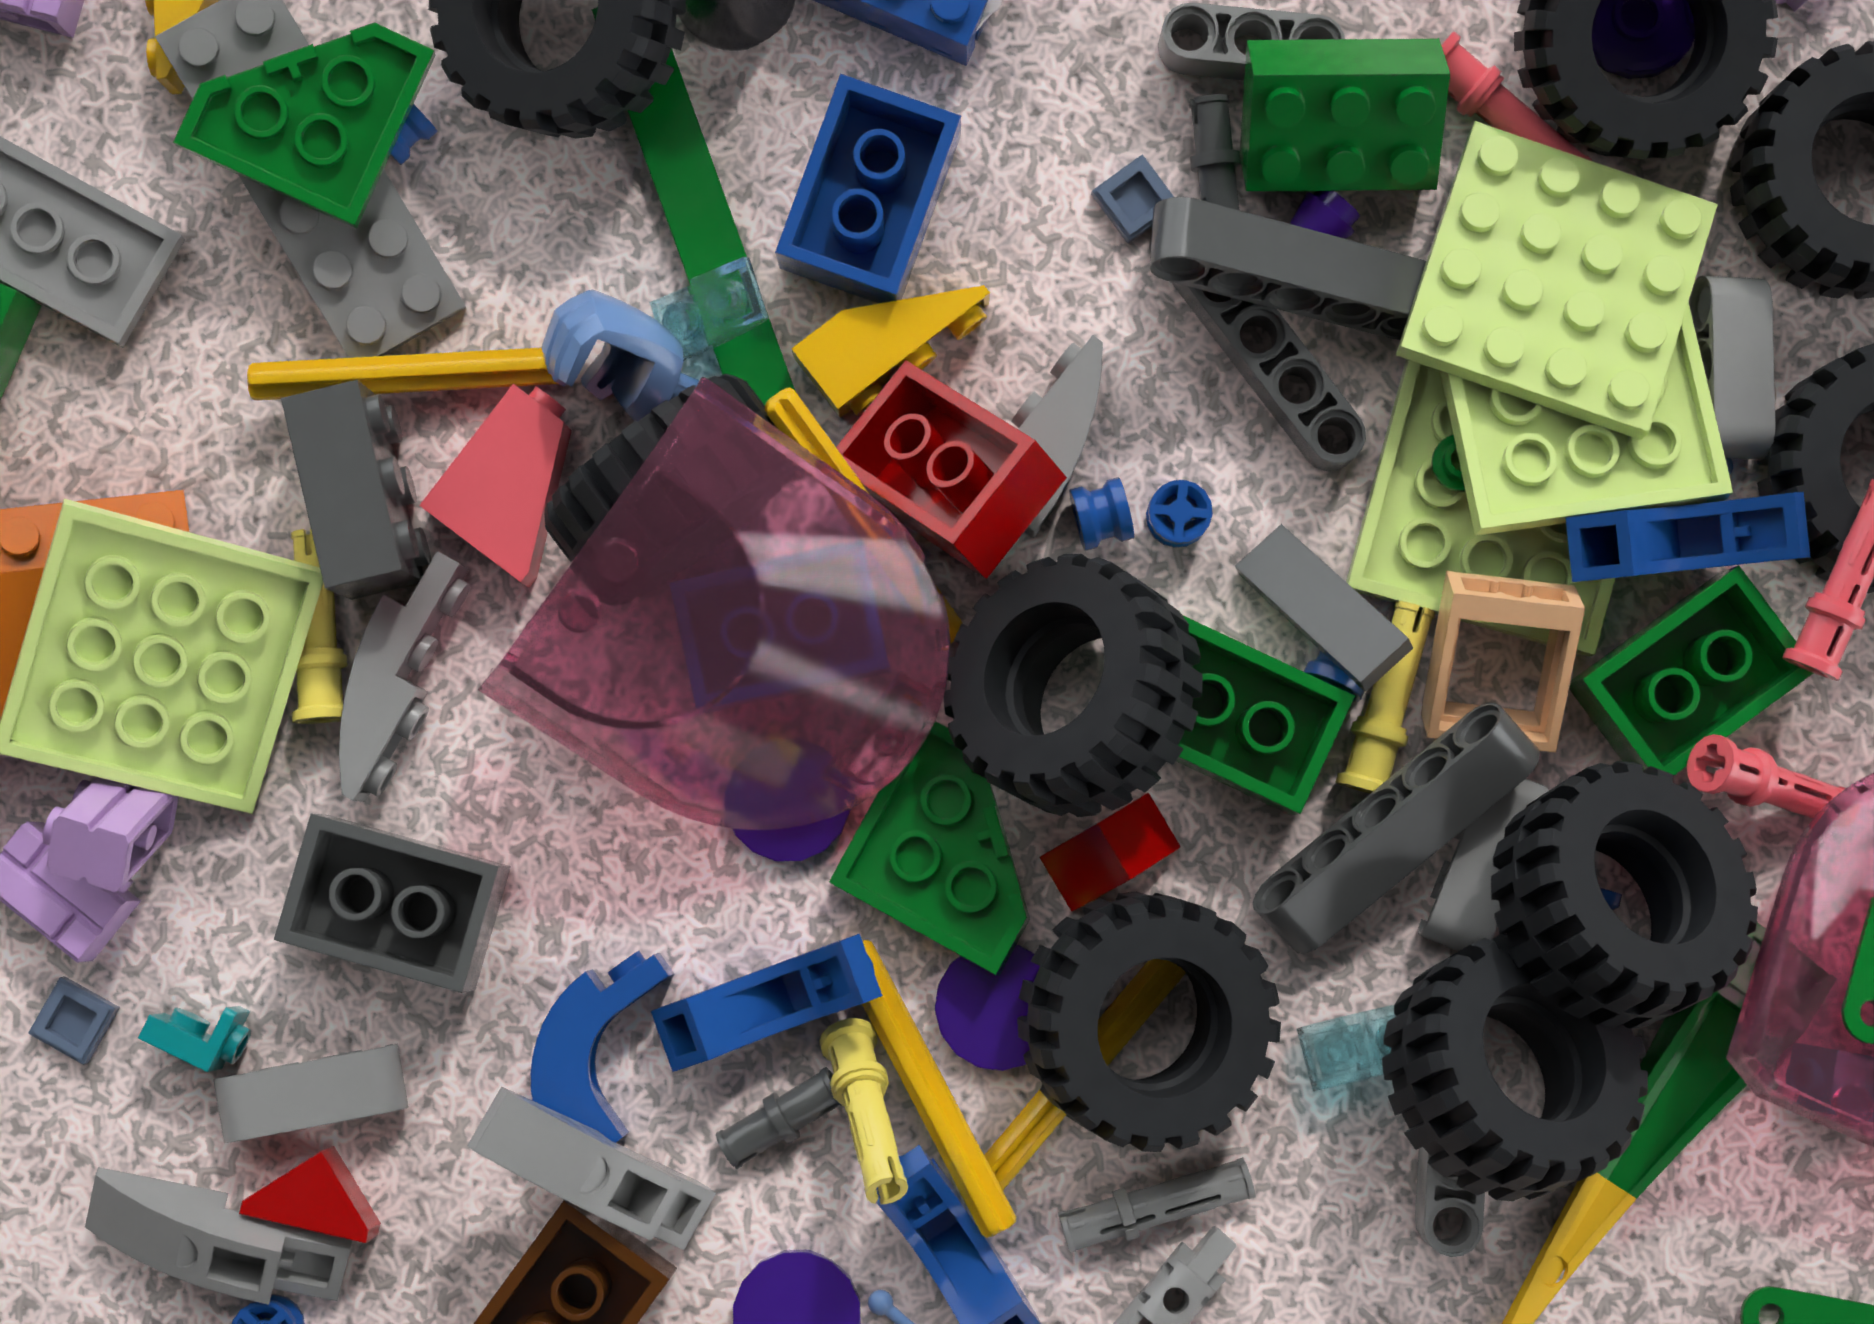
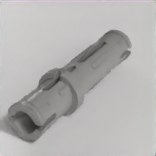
(1169, 1201)

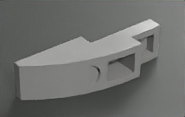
(1064, 414)
(378, 698)
(590, 1170)
(201, 1242)

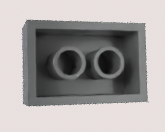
(355, 489)
(392, 903)

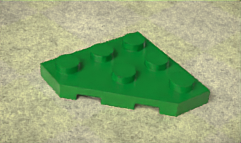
(312, 118)
(939, 857)

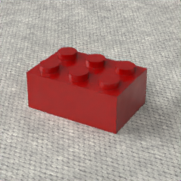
(950, 468)

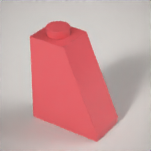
(504, 480)

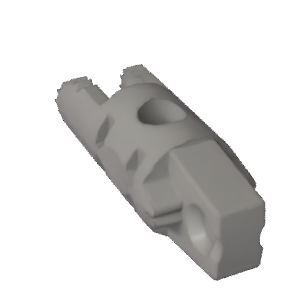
(1185, 1269)

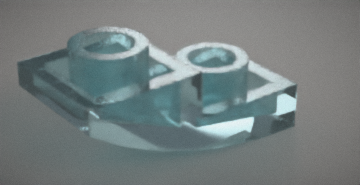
(712, 308)
(1345, 1048)

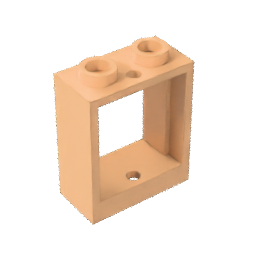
(1513, 603)

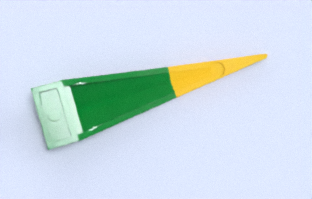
(1685, 1091)

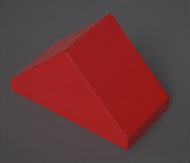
(1110, 852)
(317, 1198)

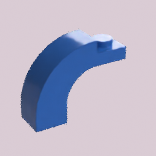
(1687, 537)
(766, 1002)
(569, 1038)
(953, 1248)

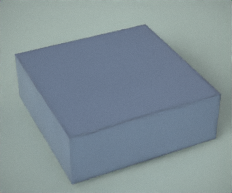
(1130, 197)
(73, 1020)

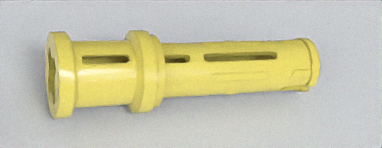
(321, 661)
(1380, 730)
(860, 1087)

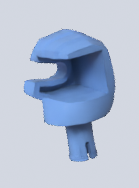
(638, 359)

